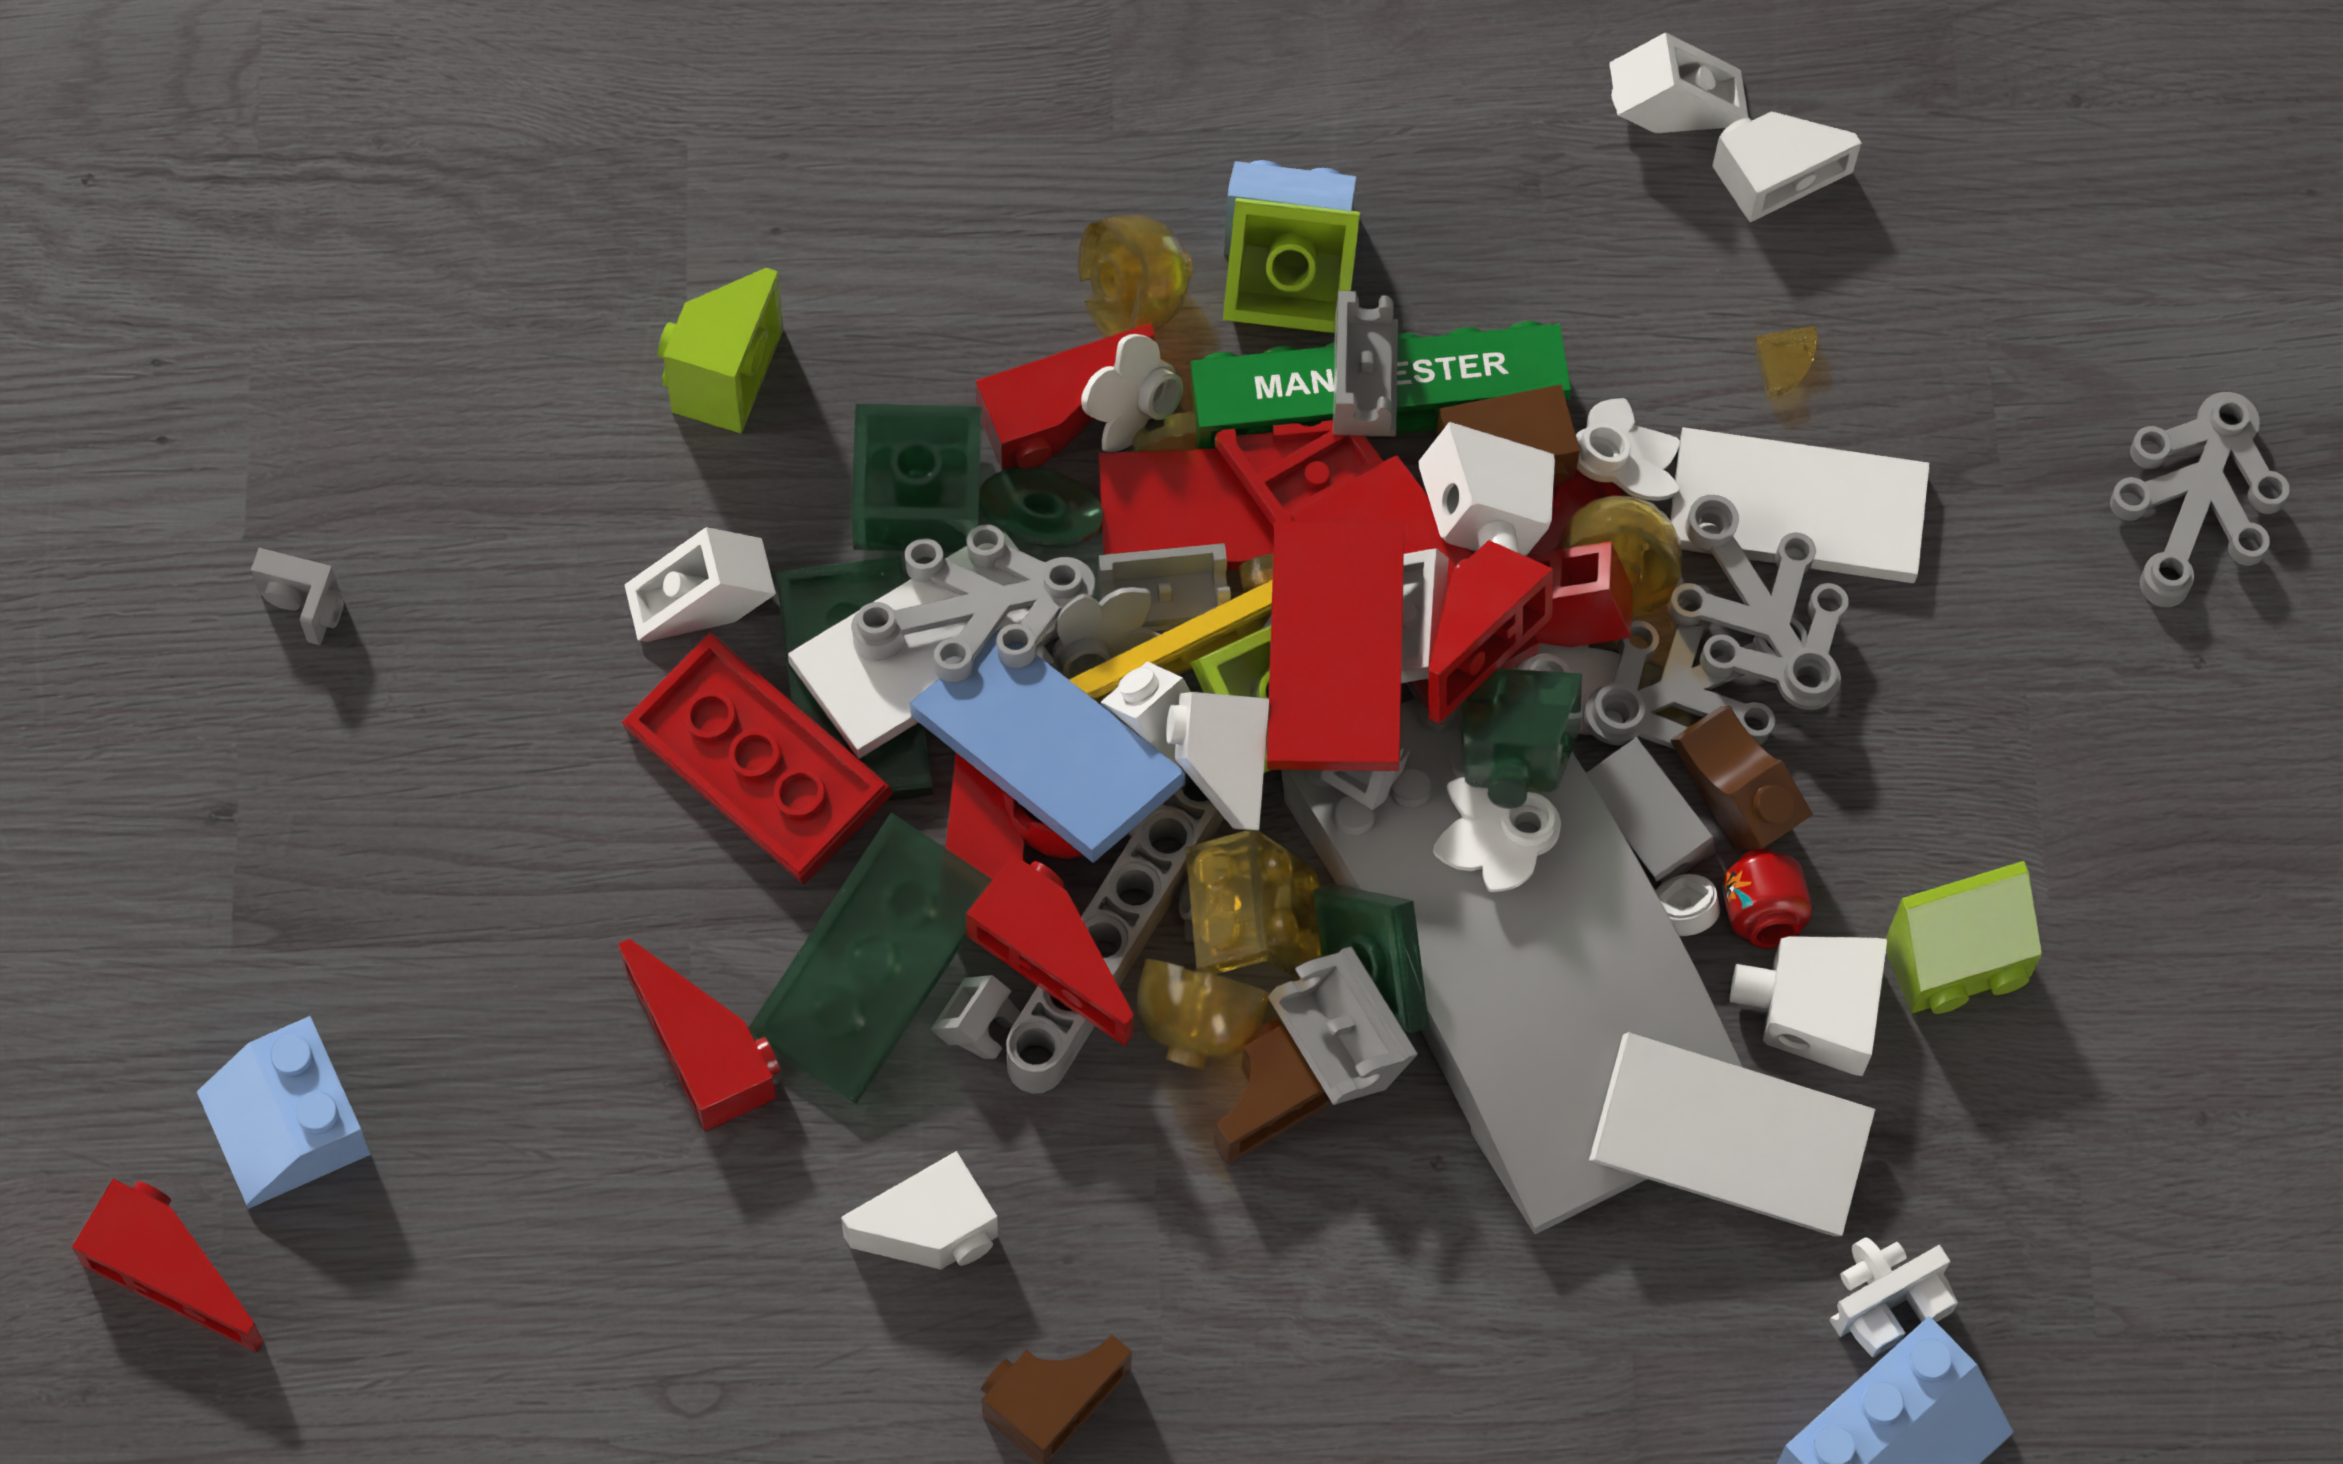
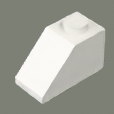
(1676, 87)
(1781, 160)
(700, 585)
(1144, 704)
(1223, 750)
(927, 1218)

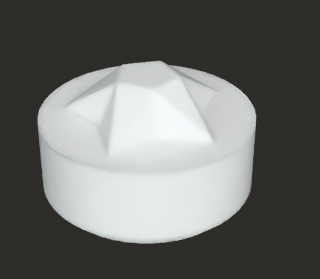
(1690, 903)

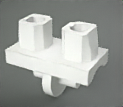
(1868, 1309)

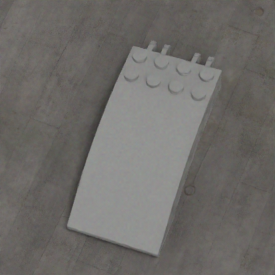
(1526, 979)

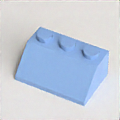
(1910, 1408)

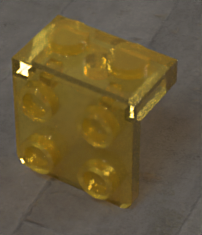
(1251, 904)

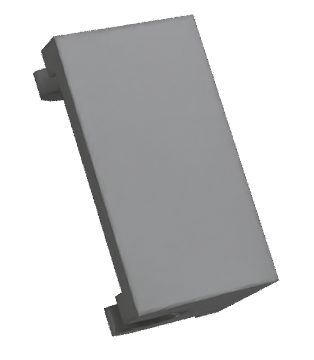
(1365, 368)
(1180, 581)
(1651, 812)
(1343, 1026)

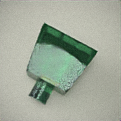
(1519, 732)

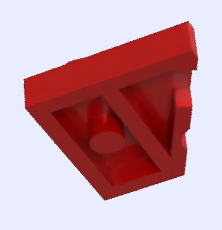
(1294, 464)

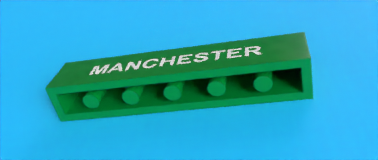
(1432, 374)

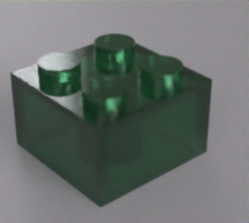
(915, 475)

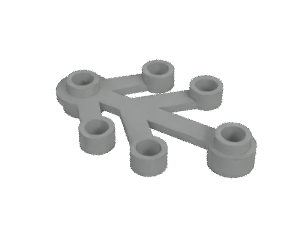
(2203, 486)
(980, 603)
(1763, 613)
(1679, 687)

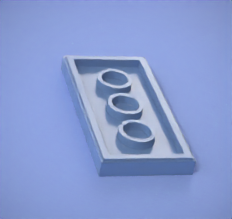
(1050, 748)

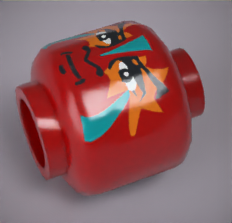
(1766, 897)

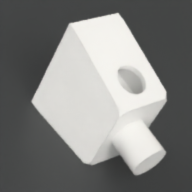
(1488, 489)
(1818, 998)

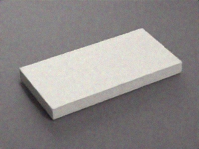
(1852, 505)
(873, 698)
(1732, 1134)

